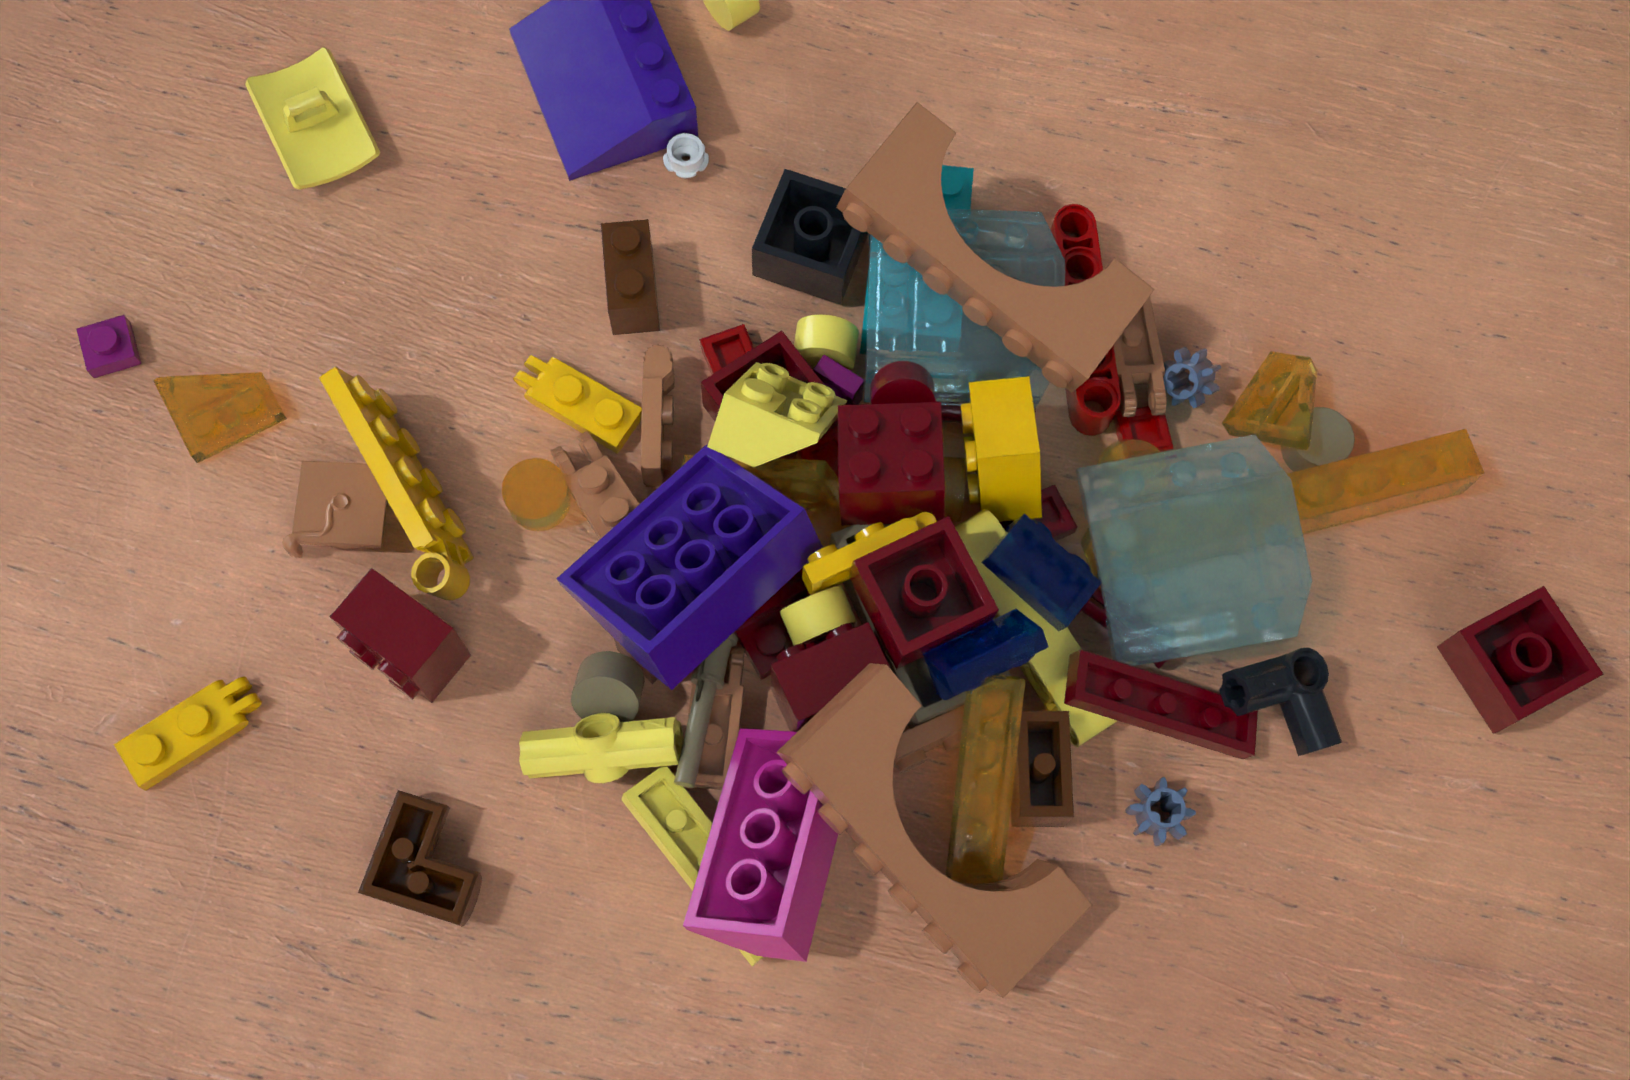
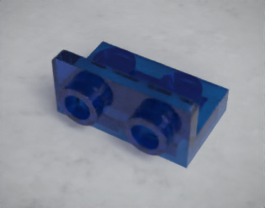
(1042, 571)
(984, 652)

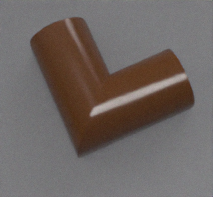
(404, 866)

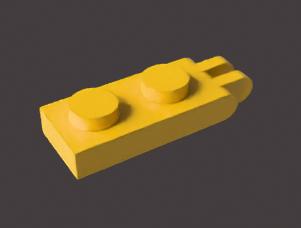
(580, 401)
(833, 566)
(187, 731)

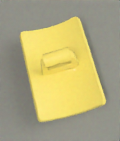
(313, 120)

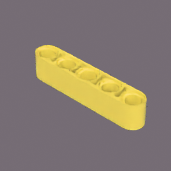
(1049, 667)

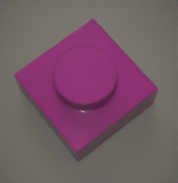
(108, 346)
(840, 380)

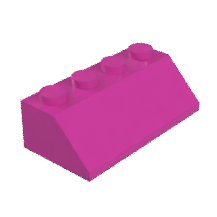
(762, 857)

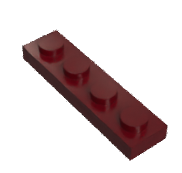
(1158, 704)

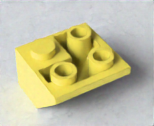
(772, 415)

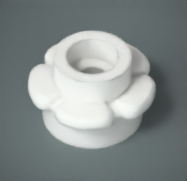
(685, 145)

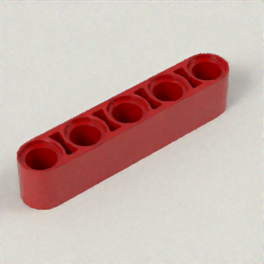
(1084, 257)

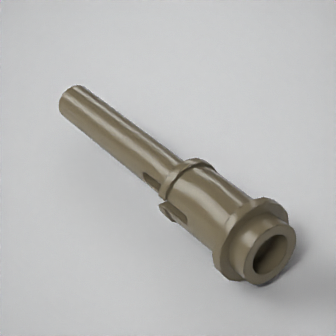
(707, 677)

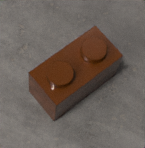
(630, 277)
(1043, 771)

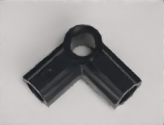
(1294, 683)

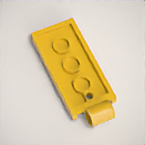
(405, 483)

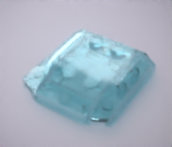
(931, 329)
(1196, 550)

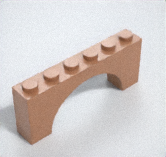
(903, 207)
(848, 765)

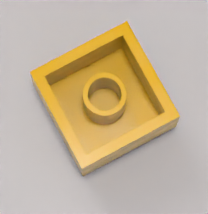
(1002, 448)

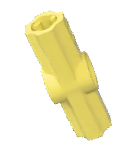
(601, 747)

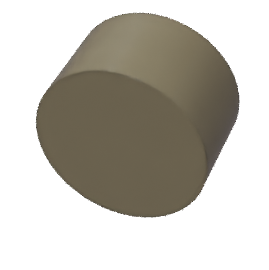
(1330, 441)
(608, 685)

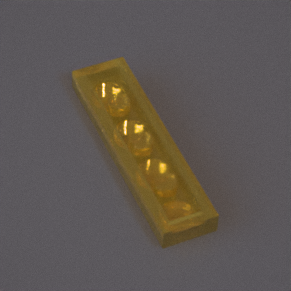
(985, 780)

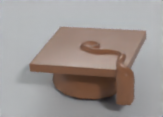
(337, 508)

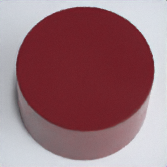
(902, 384)

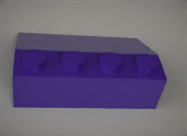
(604, 81)
(691, 564)

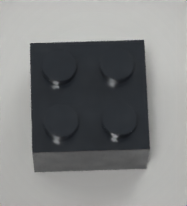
(807, 239)

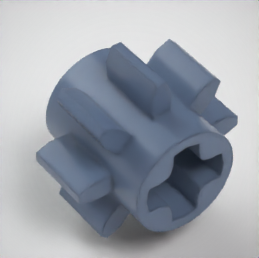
(1201, 374)
(1170, 801)

